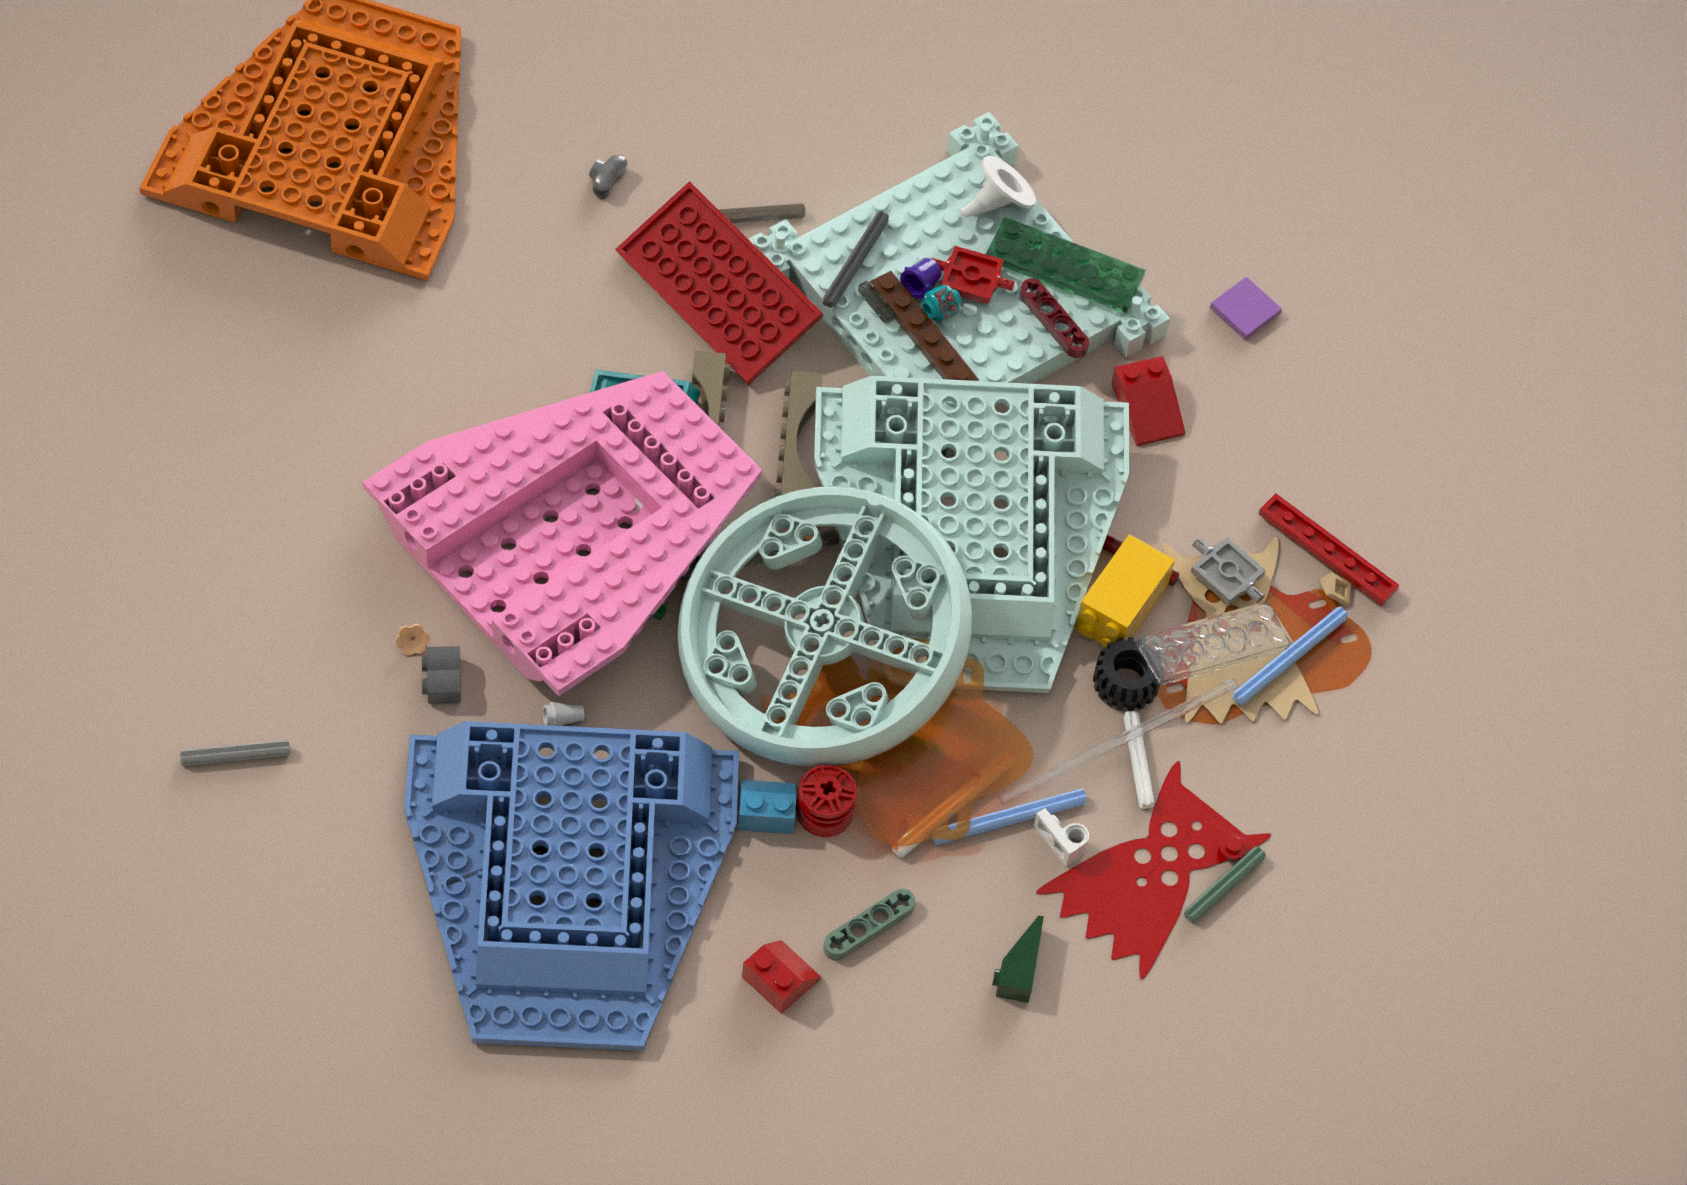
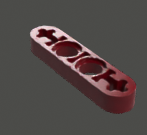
(1049, 320)

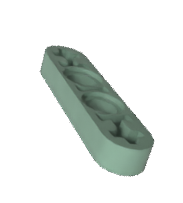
(867, 921)

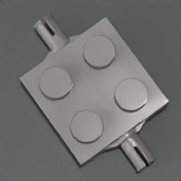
(1227, 570)

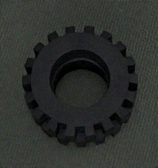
(1118, 690)

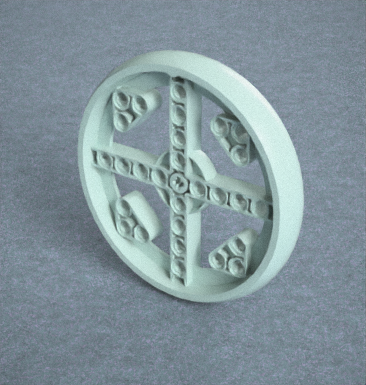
(892, 720)

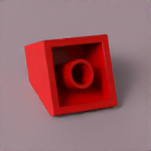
(779, 974)

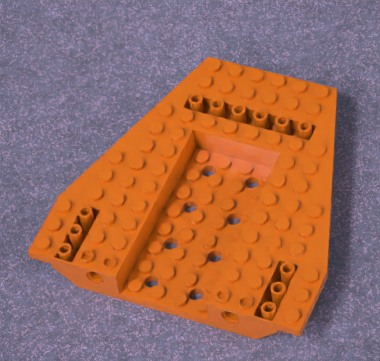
(396, 170)

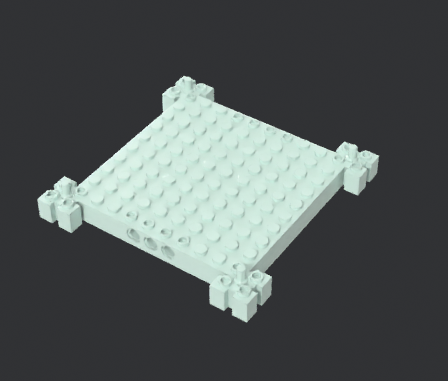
(925, 222)

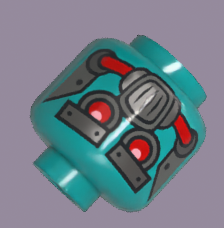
(941, 303)

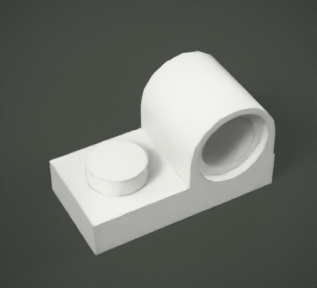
(1059, 839)

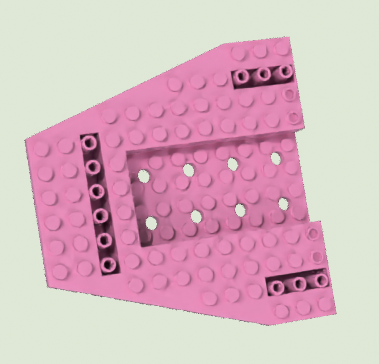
(497, 482)

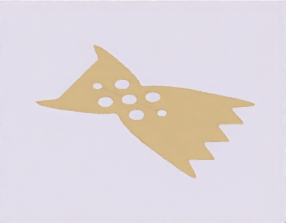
(1279, 692)

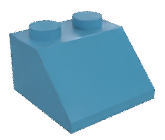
(767, 806)

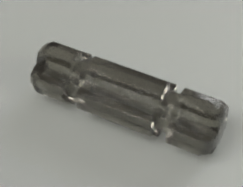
(876, 302)

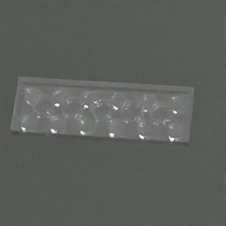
(1214, 643)

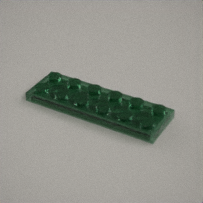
(1066, 265)

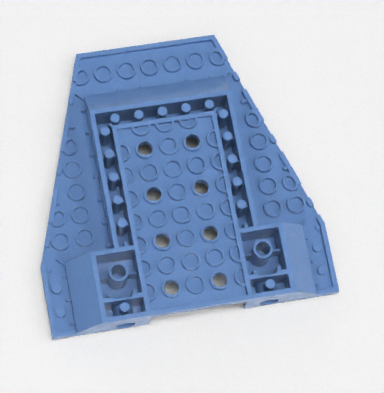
(560, 966)

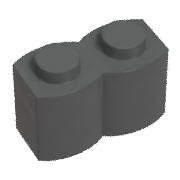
(443, 674)

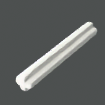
(1139, 763)

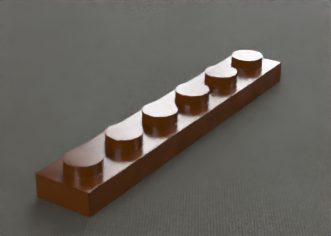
(922, 329)

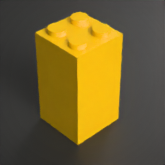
(1124, 592)

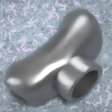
(606, 173)

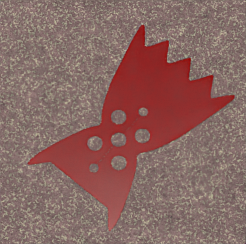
(1146, 914)

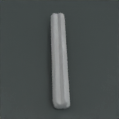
(235, 753)

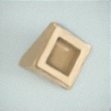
(1336, 588)

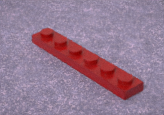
(1328, 549)

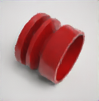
(823, 813)

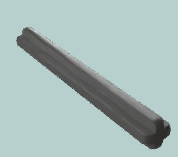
(855, 259)

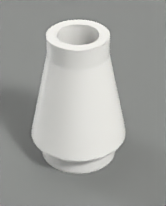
(562, 714)

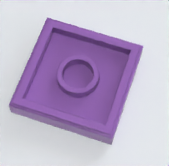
(1245, 308)

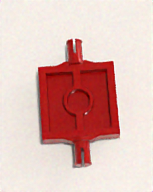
(973, 274)

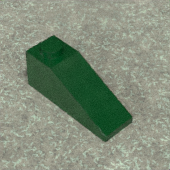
(1018, 967)

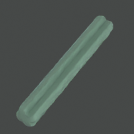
(1224, 884)

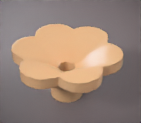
(412, 644)

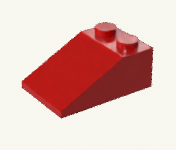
(1151, 400)

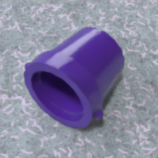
(920, 277)

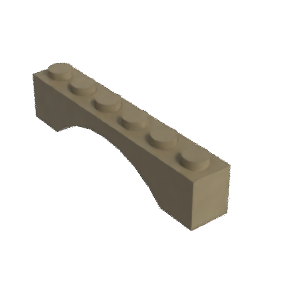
(708, 378)
(797, 411)

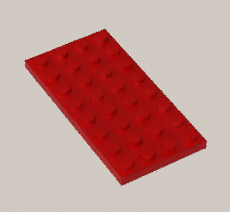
(719, 282)

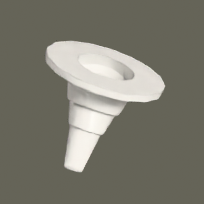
(999, 189)

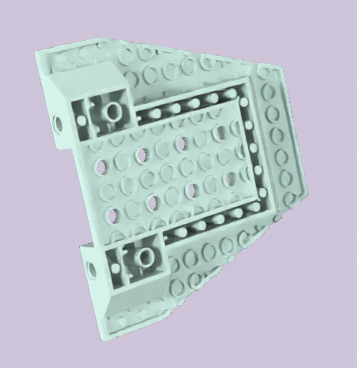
(1059, 488)

